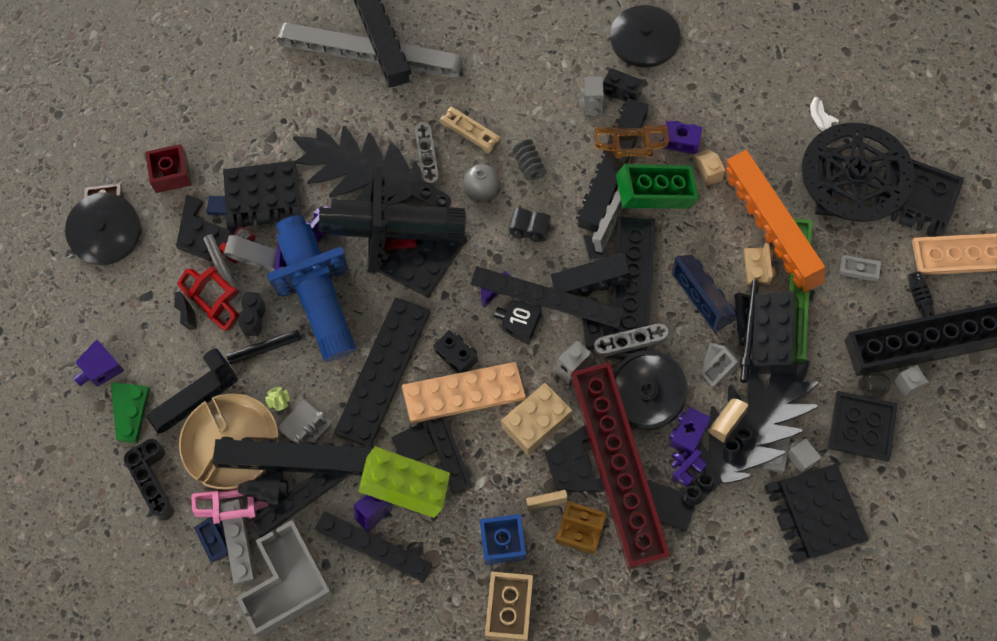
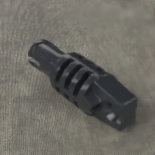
(921, 294)

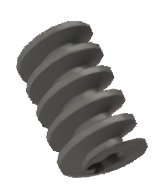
(529, 160)

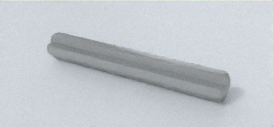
(219, 262)

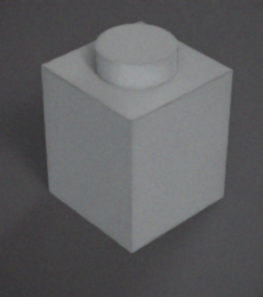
(911, 381)
(803, 455)

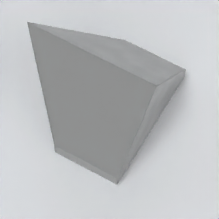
(718, 364)

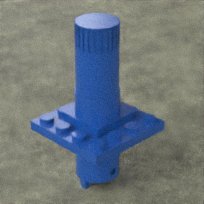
(310, 276)

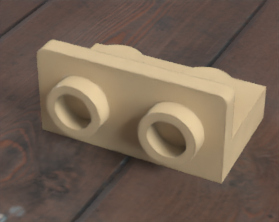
(758, 265)

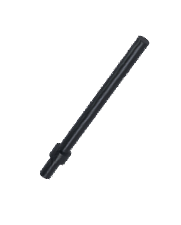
(746, 361)

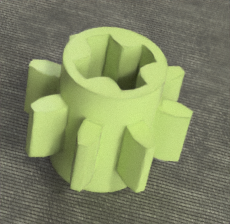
(277, 399)

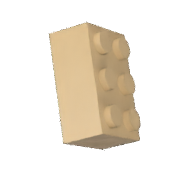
(536, 418)
(509, 607)

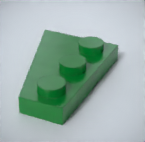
(128, 410)

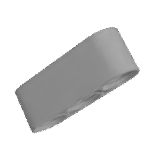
(251, 253)

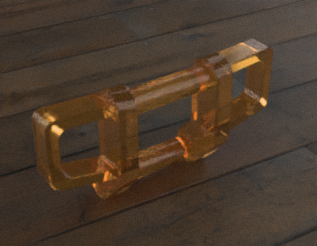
(645, 132)

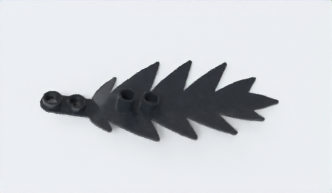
(359, 167)
(757, 428)

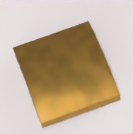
(581, 527)

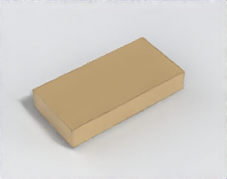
(546, 500)

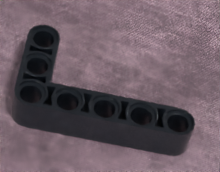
(202, 390)

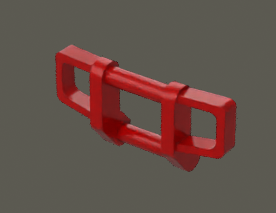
(221, 303)

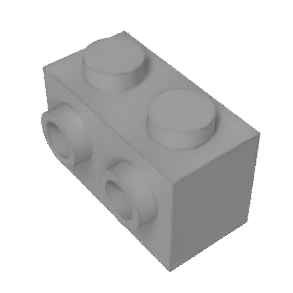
(592, 96)

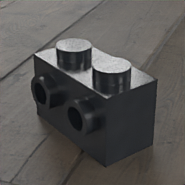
(622, 86)
(456, 352)

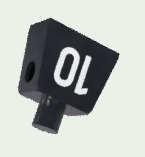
(519, 320)

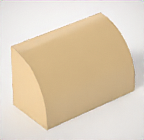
(728, 419)

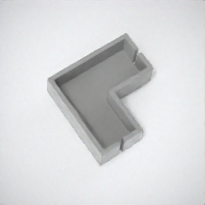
(295, 582)

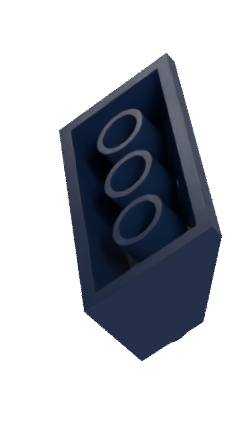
(703, 292)

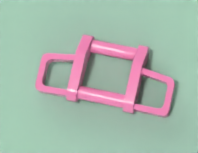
(216, 513)

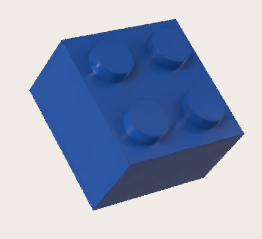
(502, 539)

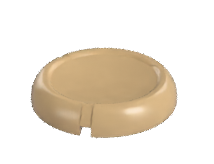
(225, 416)

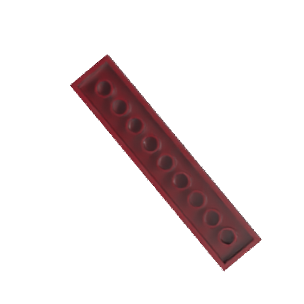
(619, 466)

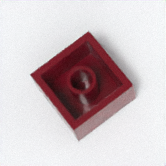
(168, 168)

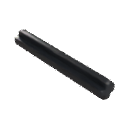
(263, 347)

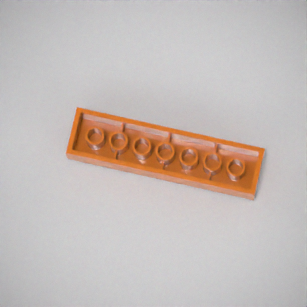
(775, 222)

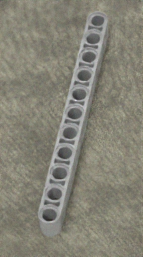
(361, 49)

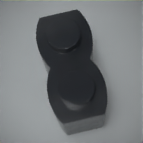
(529, 225)
(251, 315)

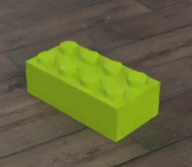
(404, 482)

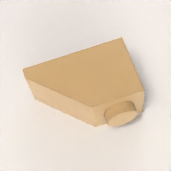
(709, 167)

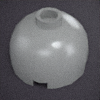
(481, 182)

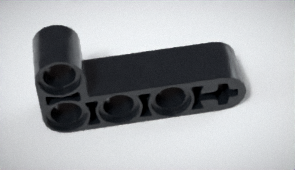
(145, 486)

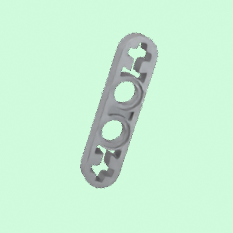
(426, 154)
(632, 343)

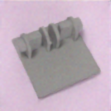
(304, 424)

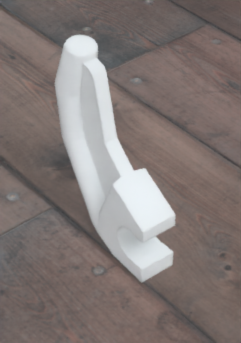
(821, 119)

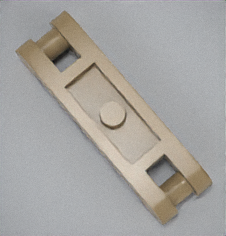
(470, 129)

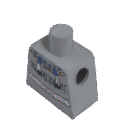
(573, 359)

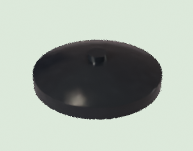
(645, 36)
(102, 228)
(651, 389)

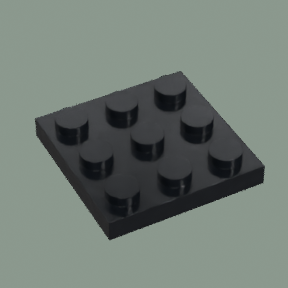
(862, 426)

